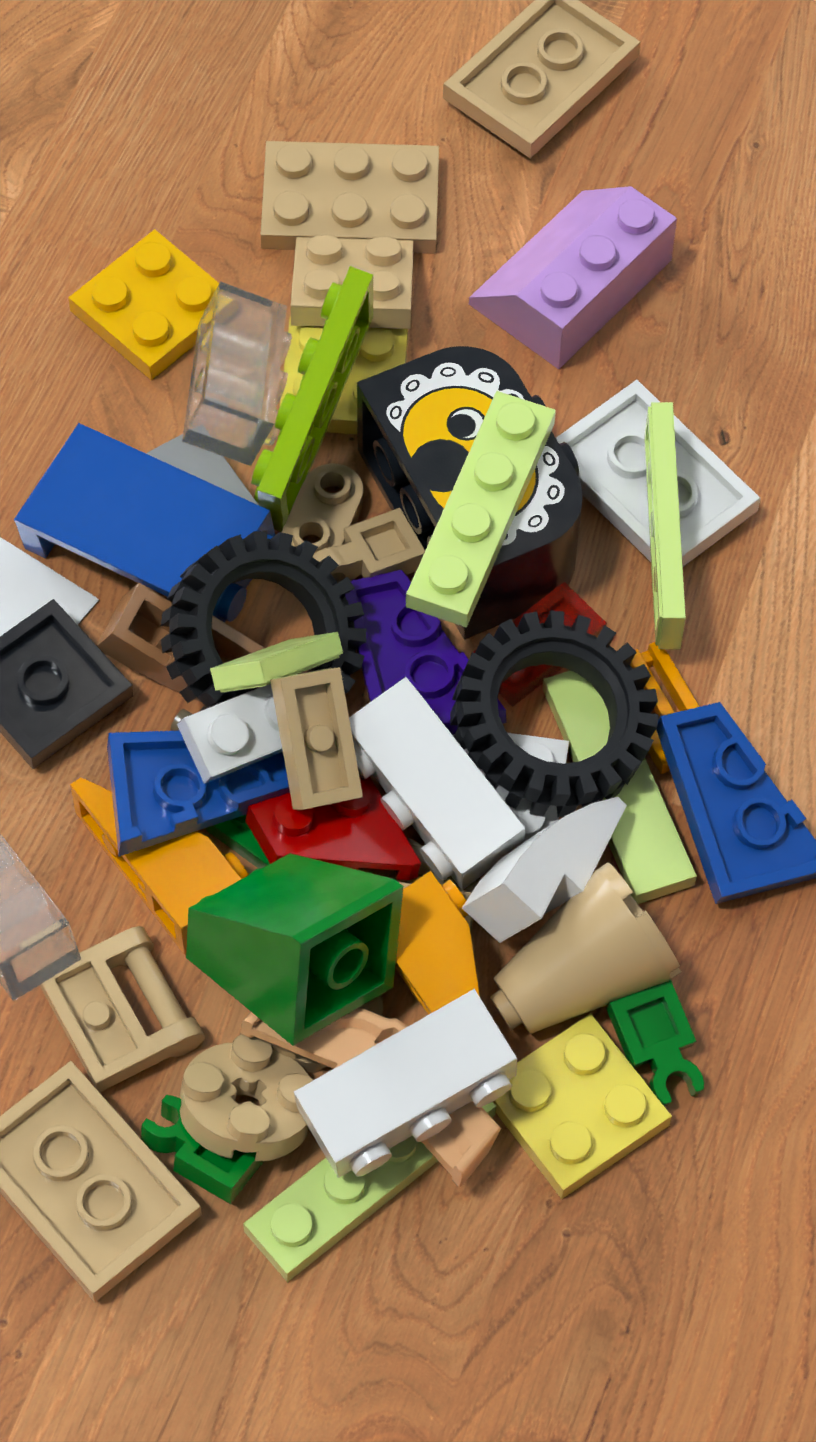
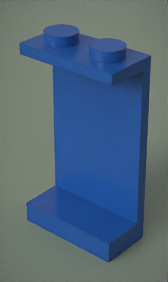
(135, 515)

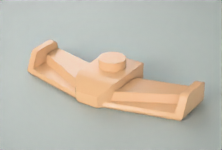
(456, 1147)

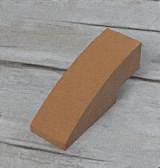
(136, 636)

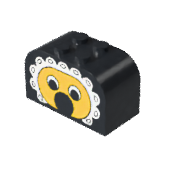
(415, 440)

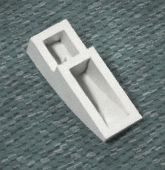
(543, 870)

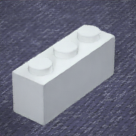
(433, 785)
(407, 1085)

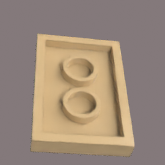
(541, 72)
(349, 193)
(88, 1182)

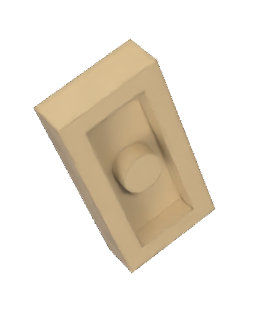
(316, 738)

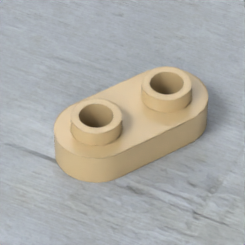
(324, 512)

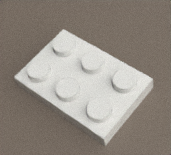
(614, 480)

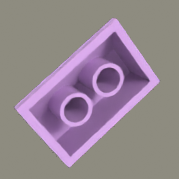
(578, 271)

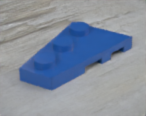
(163, 795)
(735, 812)

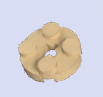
(248, 1069)

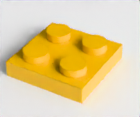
(147, 303)

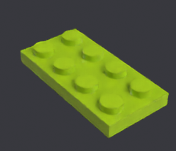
(307, 415)

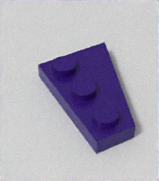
(406, 645)

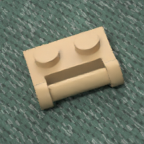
(101, 1019)

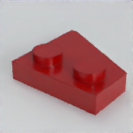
(341, 833)

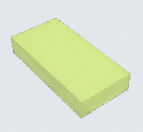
(276, 662)

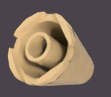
(584, 957)

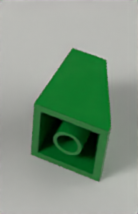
(299, 941)

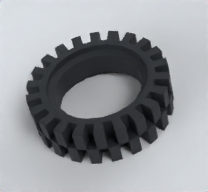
(264, 559)
(578, 651)

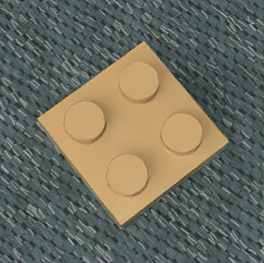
(327, 260)

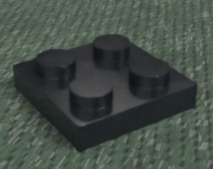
(53, 684)

